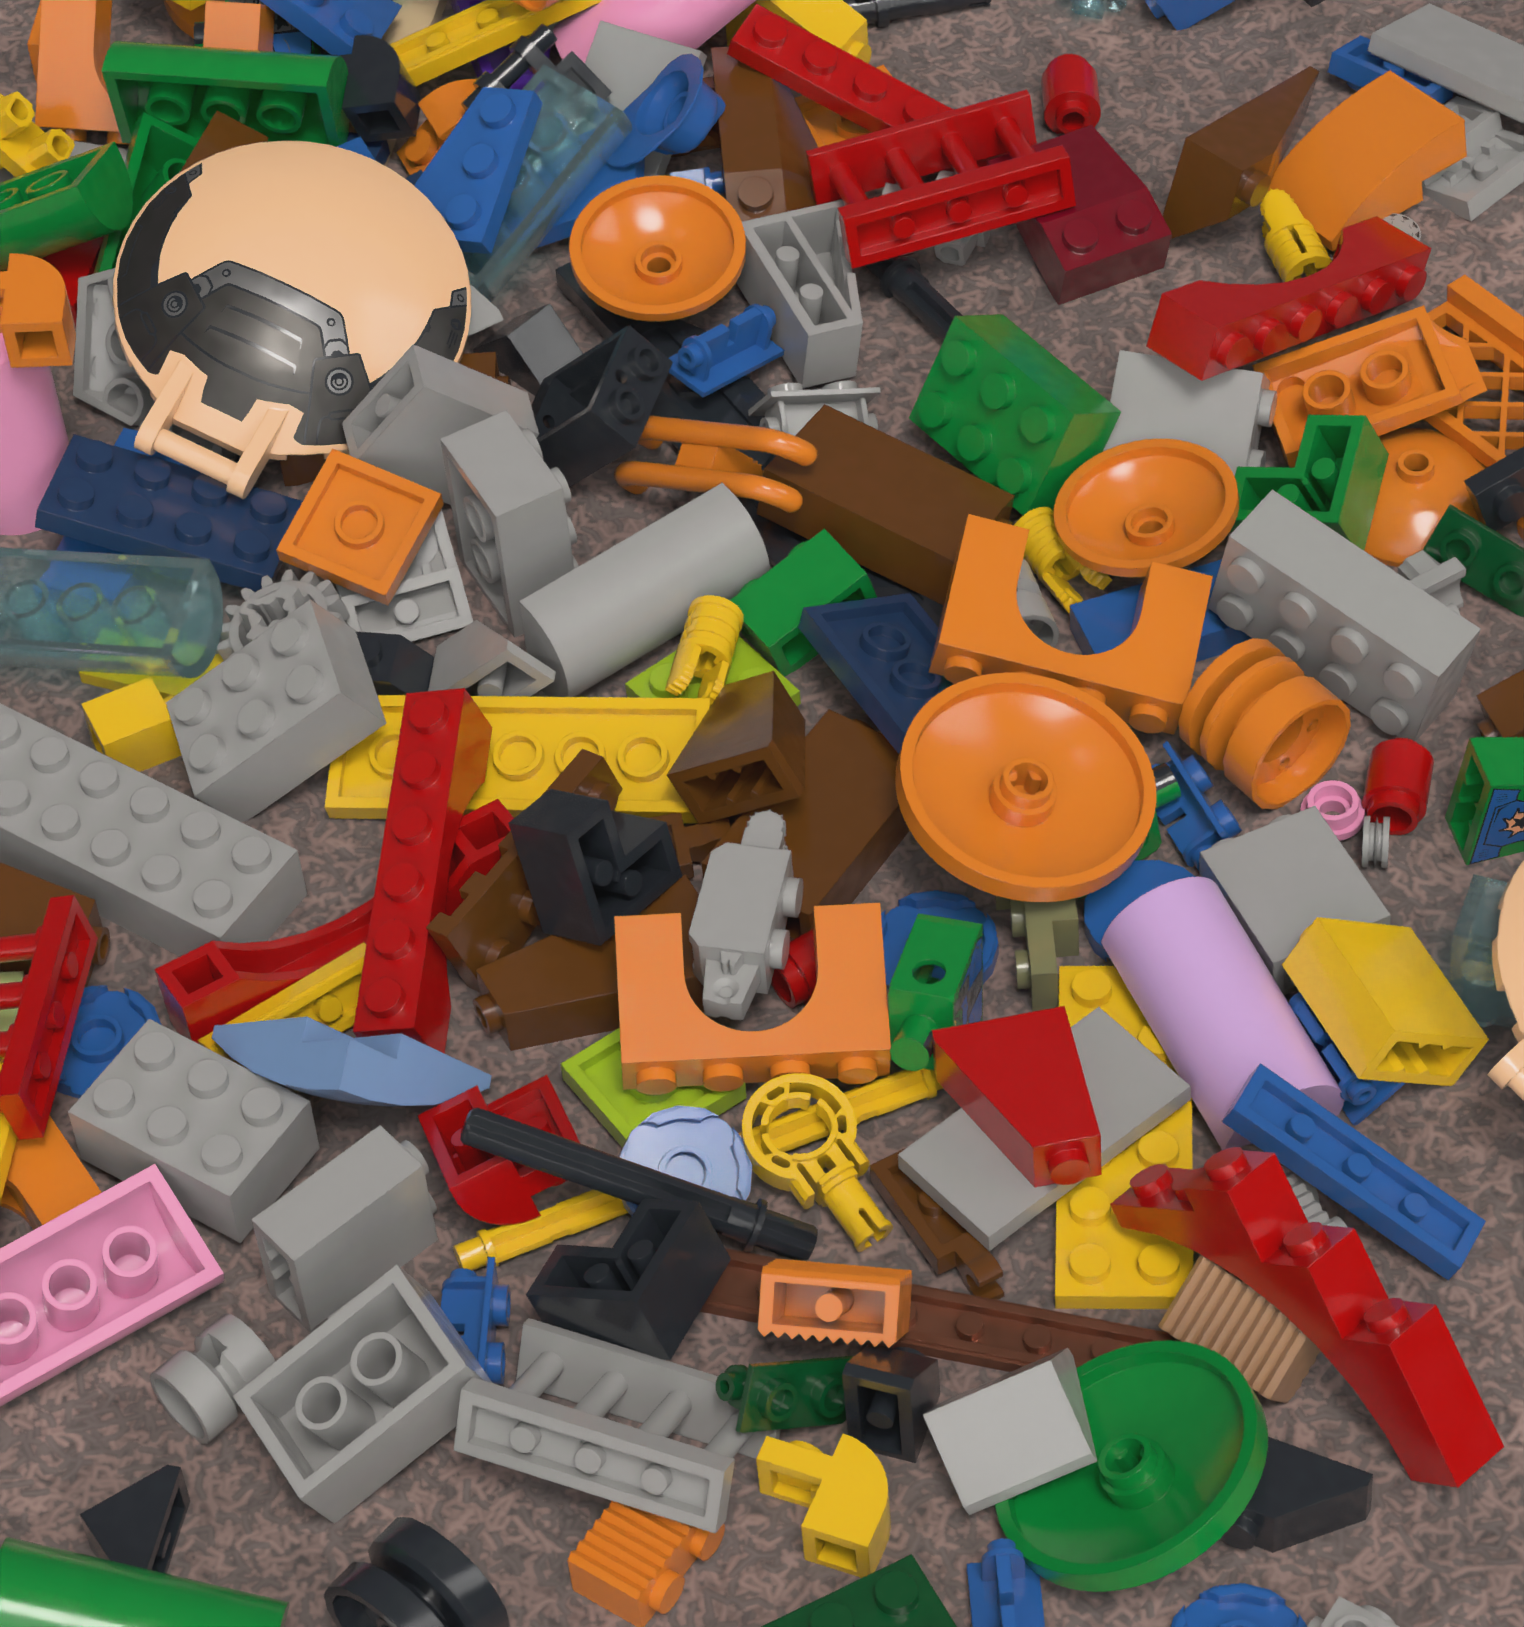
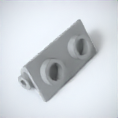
(790, 407)

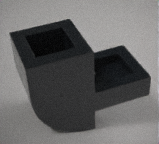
(379, 92)

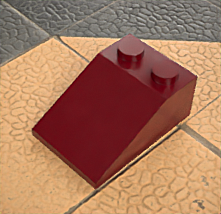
(1110, 231)

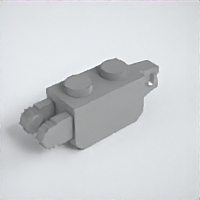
(743, 917)

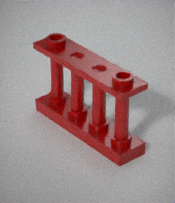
(948, 207)
(46, 1012)

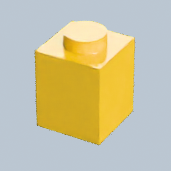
(132, 725)

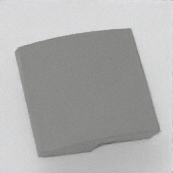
(1491, 166)
(426, 602)

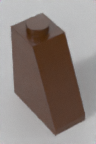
(743, 751)

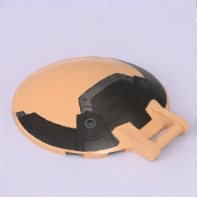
(277, 297)

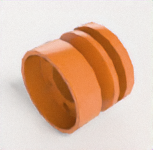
(1264, 723)

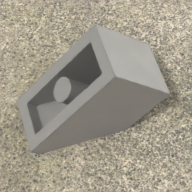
(487, 665)

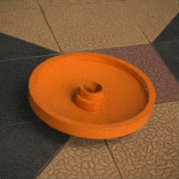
(1025, 787)

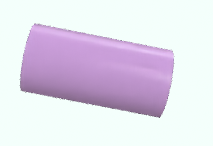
(1212, 999)

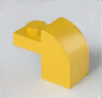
(845, 1499)

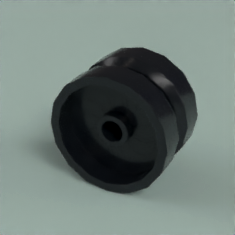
(414, 1582)

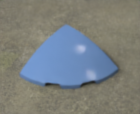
(345, 1068)

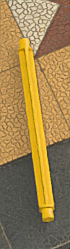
(597, 1207)

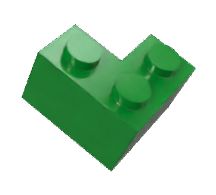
(1332, 478)

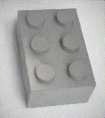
(507, 513)
(275, 712)
(206, 1123)
(361, 1394)

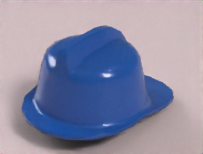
(670, 113)

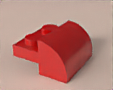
(484, 1183)

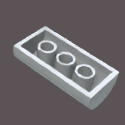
(641, 591)

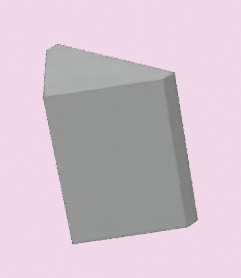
(1014, 1432)

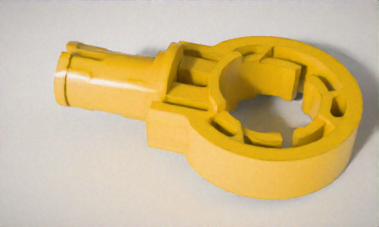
(804, 1172)

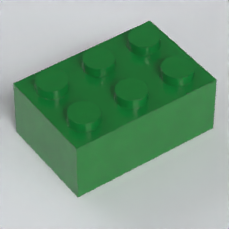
(1011, 410)

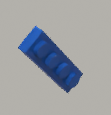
(1354, 1171)

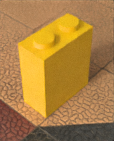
(1384, 1002)

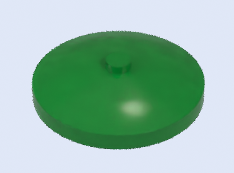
(1172, 1473)

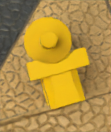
(23, 143)

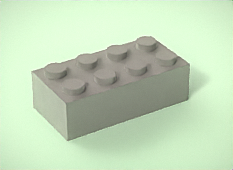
(1342, 617)

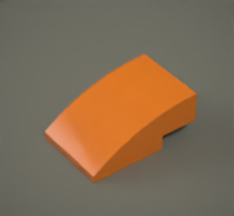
(1370, 156)

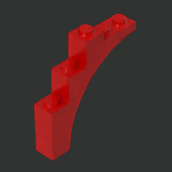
(1323, 1281)

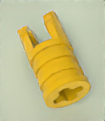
(1290, 238)
(1051, 560)
(706, 646)

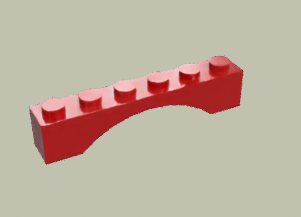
(1225, 325)
(434, 777)
(231, 977)

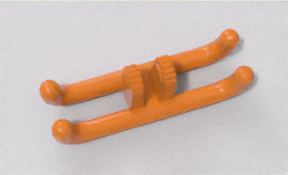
(711, 458)

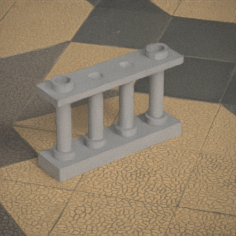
(599, 1454)

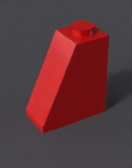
(1024, 1092)

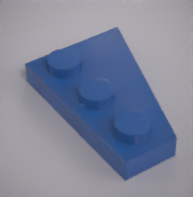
(480, 164)

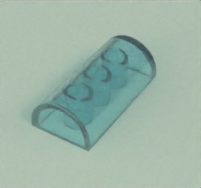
(566, 151)
(108, 612)

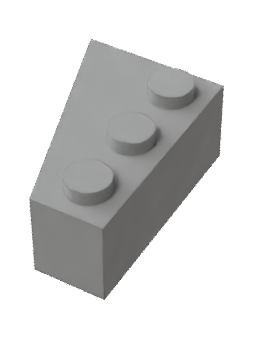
(802, 274)

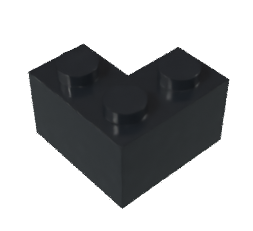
(591, 863)
(641, 1288)

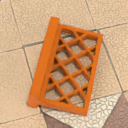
(1495, 335)

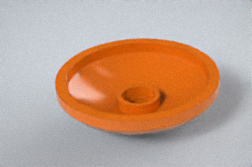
(653, 228)
(1418, 485)
(1146, 505)

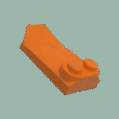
(1383, 370)

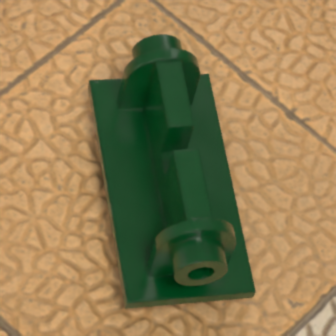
(1490, 559)
(785, 1393)

